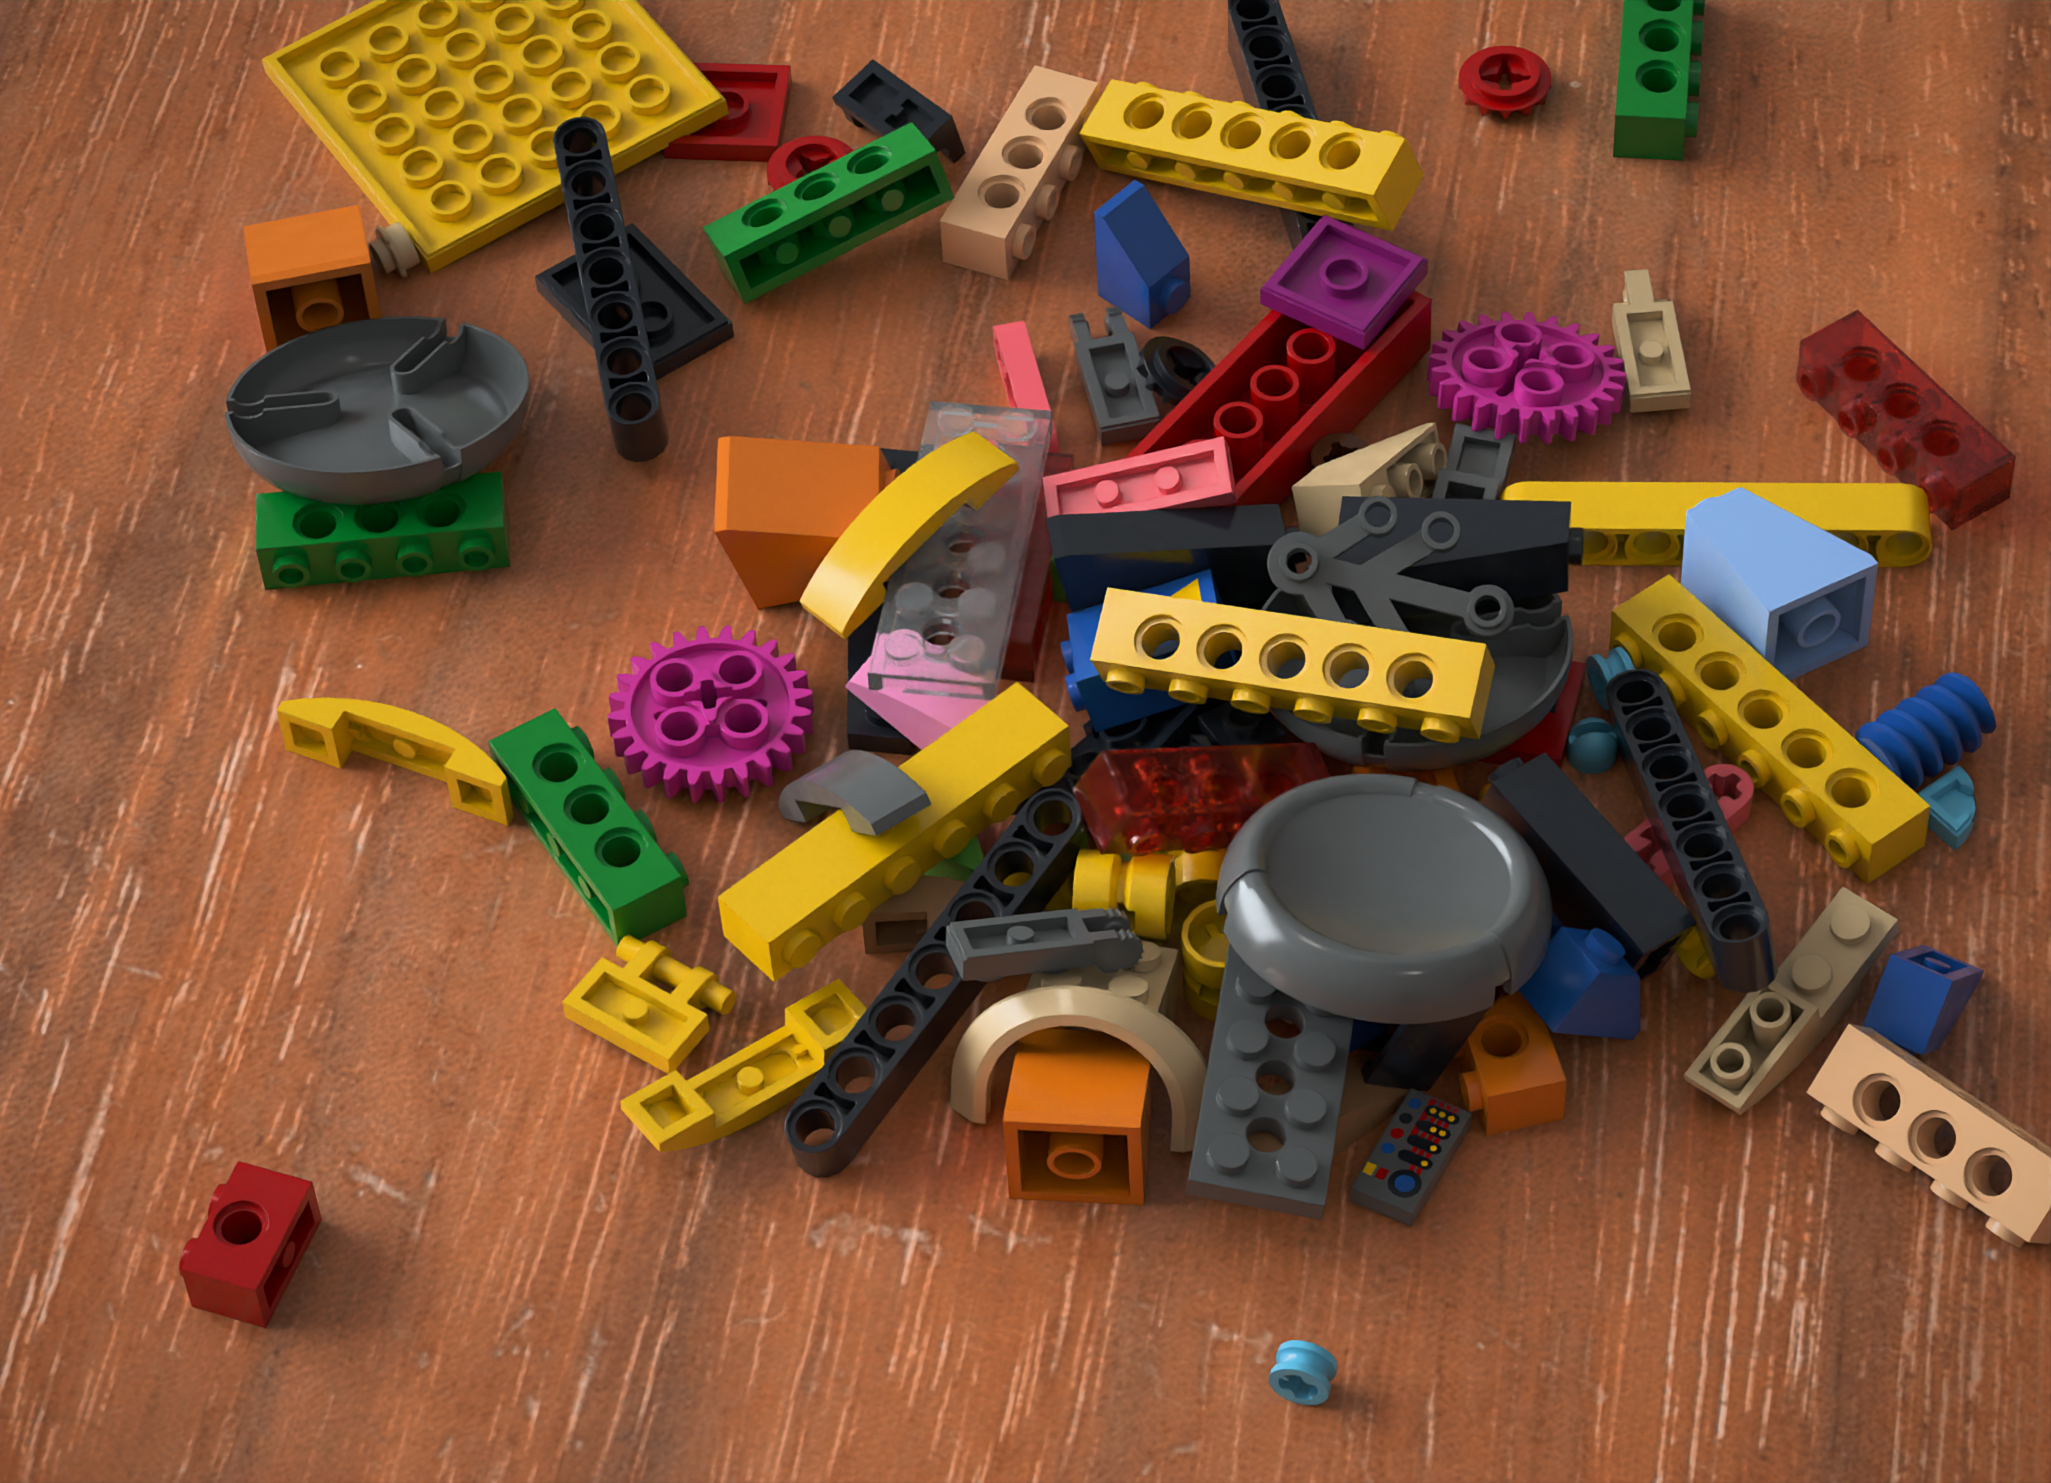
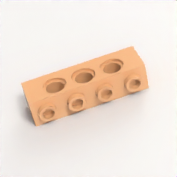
(1019, 174)
(1851, 1088)

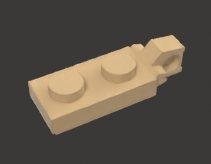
(1650, 348)

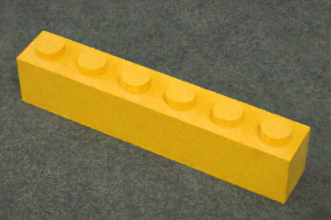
(839, 876)

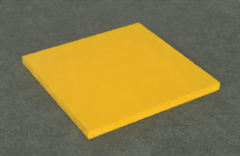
(458, 103)

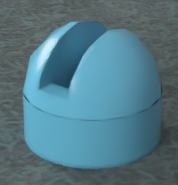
(1592, 746)

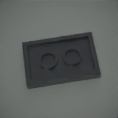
(676, 313)

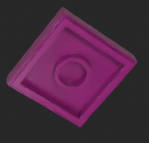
(1344, 282)

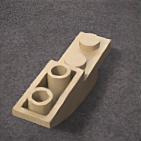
(1791, 1015)

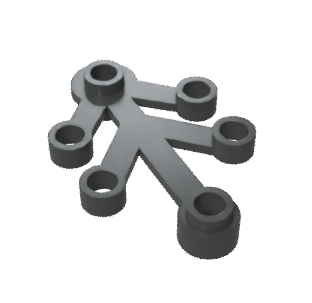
(1378, 579)

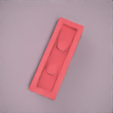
(1160, 480)

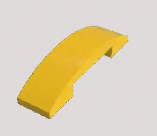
(897, 523)
(335, 727)
(750, 1082)

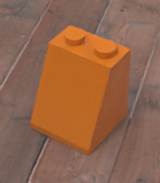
(310, 273)
(788, 506)
(1078, 1118)

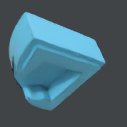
(1951, 807)

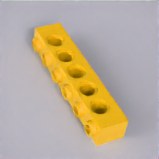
(1253, 153)
(1138, 622)
(1772, 731)

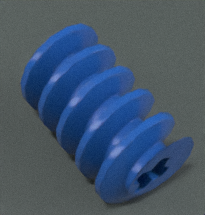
(1930, 729)

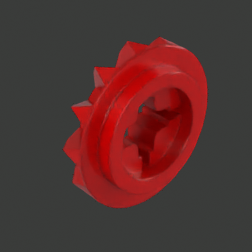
(1524, 69)
(803, 153)

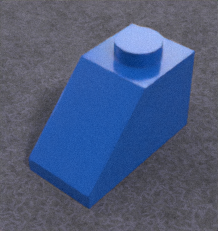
(1140, 257)
(1586, 986)
(1921, 998)

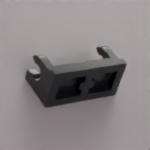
(888, 103)
(1417, 1052)

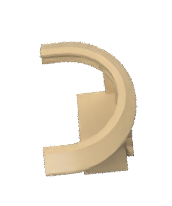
(1127, 1004)

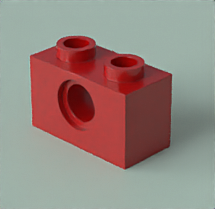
(250, 1277)

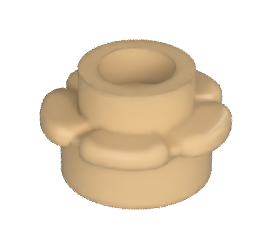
(394, 250)

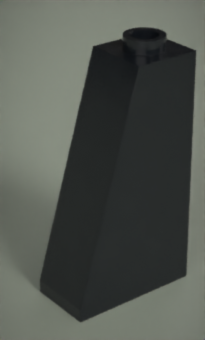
(1502, 543)
(1163, 545)
(1588, 864)

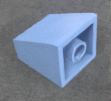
(1778, 581)

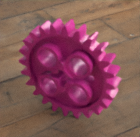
(1526, 377)
(711, 714)

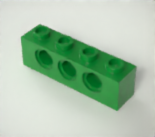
(1657, 78)
(828, 212)
(338, 543)
(590, 828)

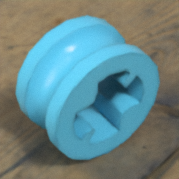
(1602, 670)
(1303, 1372)

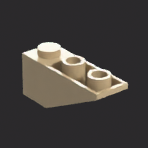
(1390, 468)

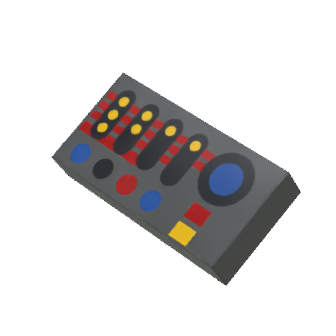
(1410, 1157)

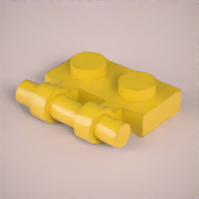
(640, 1016)

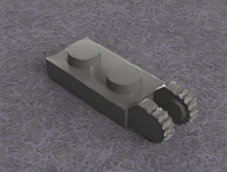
(1112, 384)
(1043, 943)

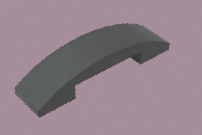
(861, 784)

